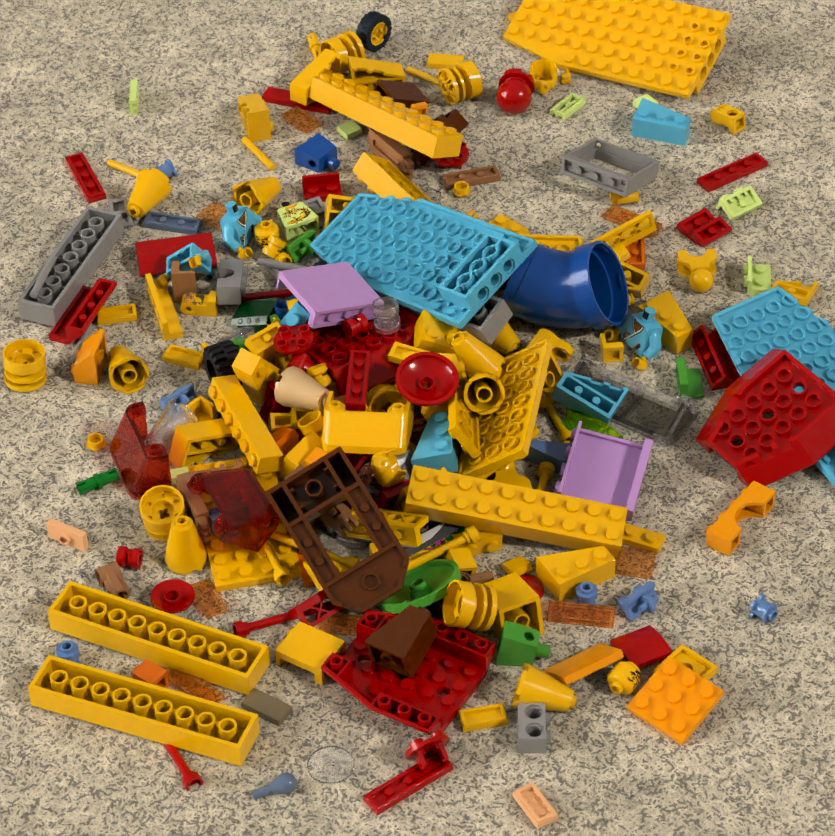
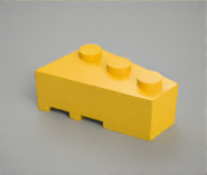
(368, 71)

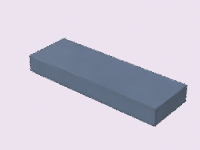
(172, 223)

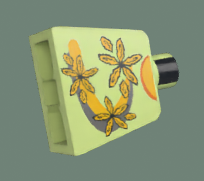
(296, 219)

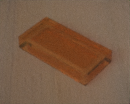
(301, 120)
(208, 598)

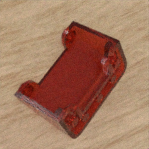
(138, 464)
(245, 510)

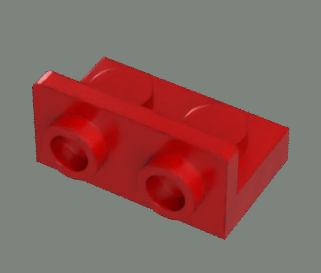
(321, 185)

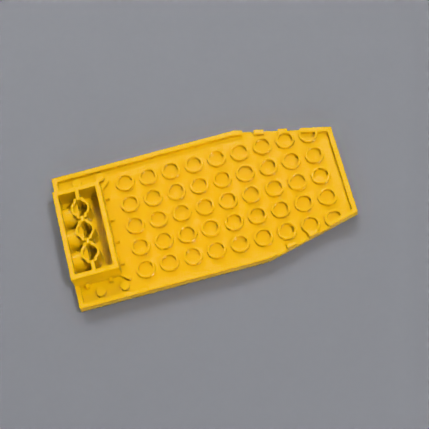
(628, 42)

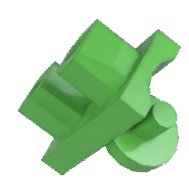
(301, 246)

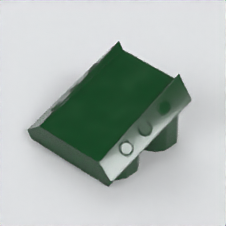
(254, 313)

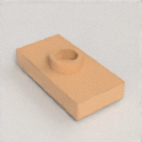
(67, 534)
(535, 805)

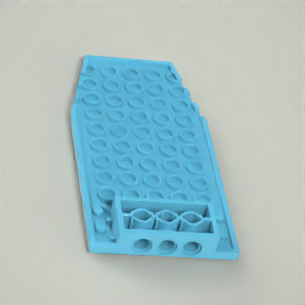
(423, 254)
(780, 322)

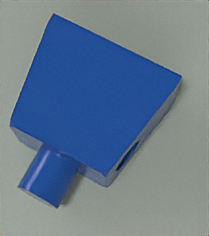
(317, 154)

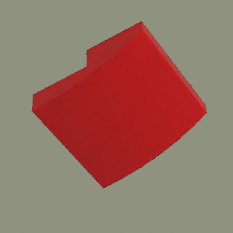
(703, 227)
(642, 646)

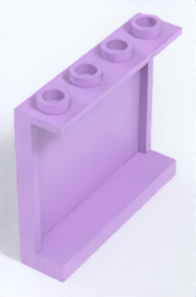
(329, 292)
(604, 468)

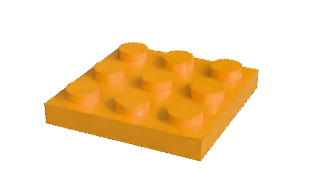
(675, 700)

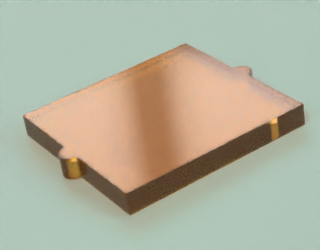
(212, 215)
(635, 562)

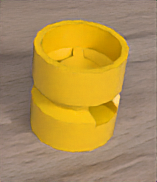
(312, 421)

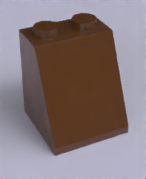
(401, 92)
(403, 641)

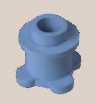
(167, 168)
(586, 593)
(763, 609)
(68, 650)

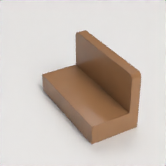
(182, 281)

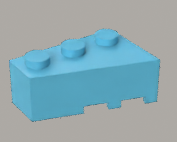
(660, 124)
(589, 396)
(436, 446)

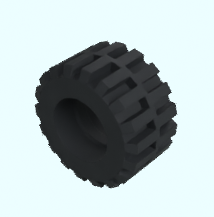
(219, 359)

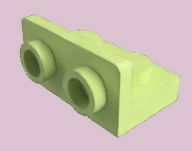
(739, 203)
(757, 278)

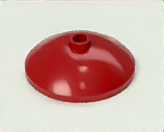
(427, 370)

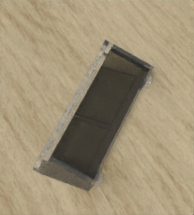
(644, 408)

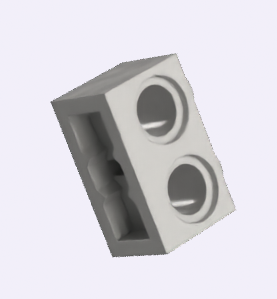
(532, 727)

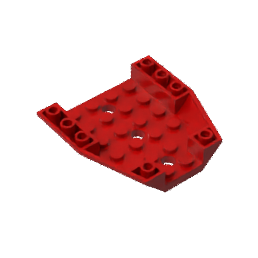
(334, 349)
(778, 446)
(452, 666)

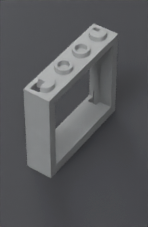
(577, 166)

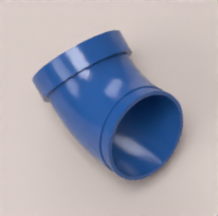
(569, 288)

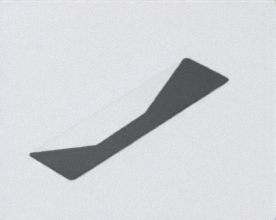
(431, 537)

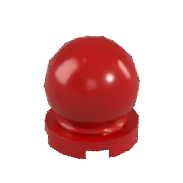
(515, 91)

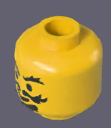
(263, 230)
(624, 678)

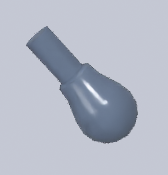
(282, 784)

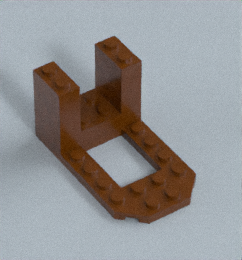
(315, 492)

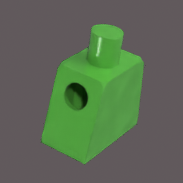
(519, 645)

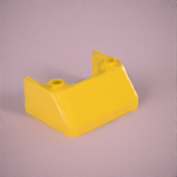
(366, 431)

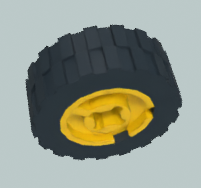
(374, 30)

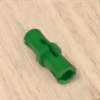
(97, 481)

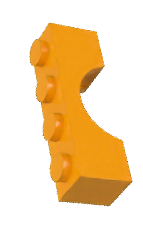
(753, 502)

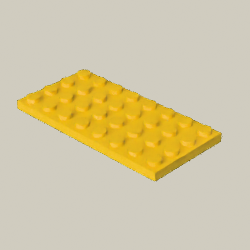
(509, 430)
(239, 567)

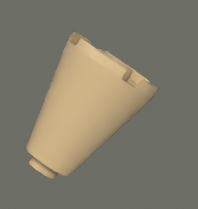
(300, 390)

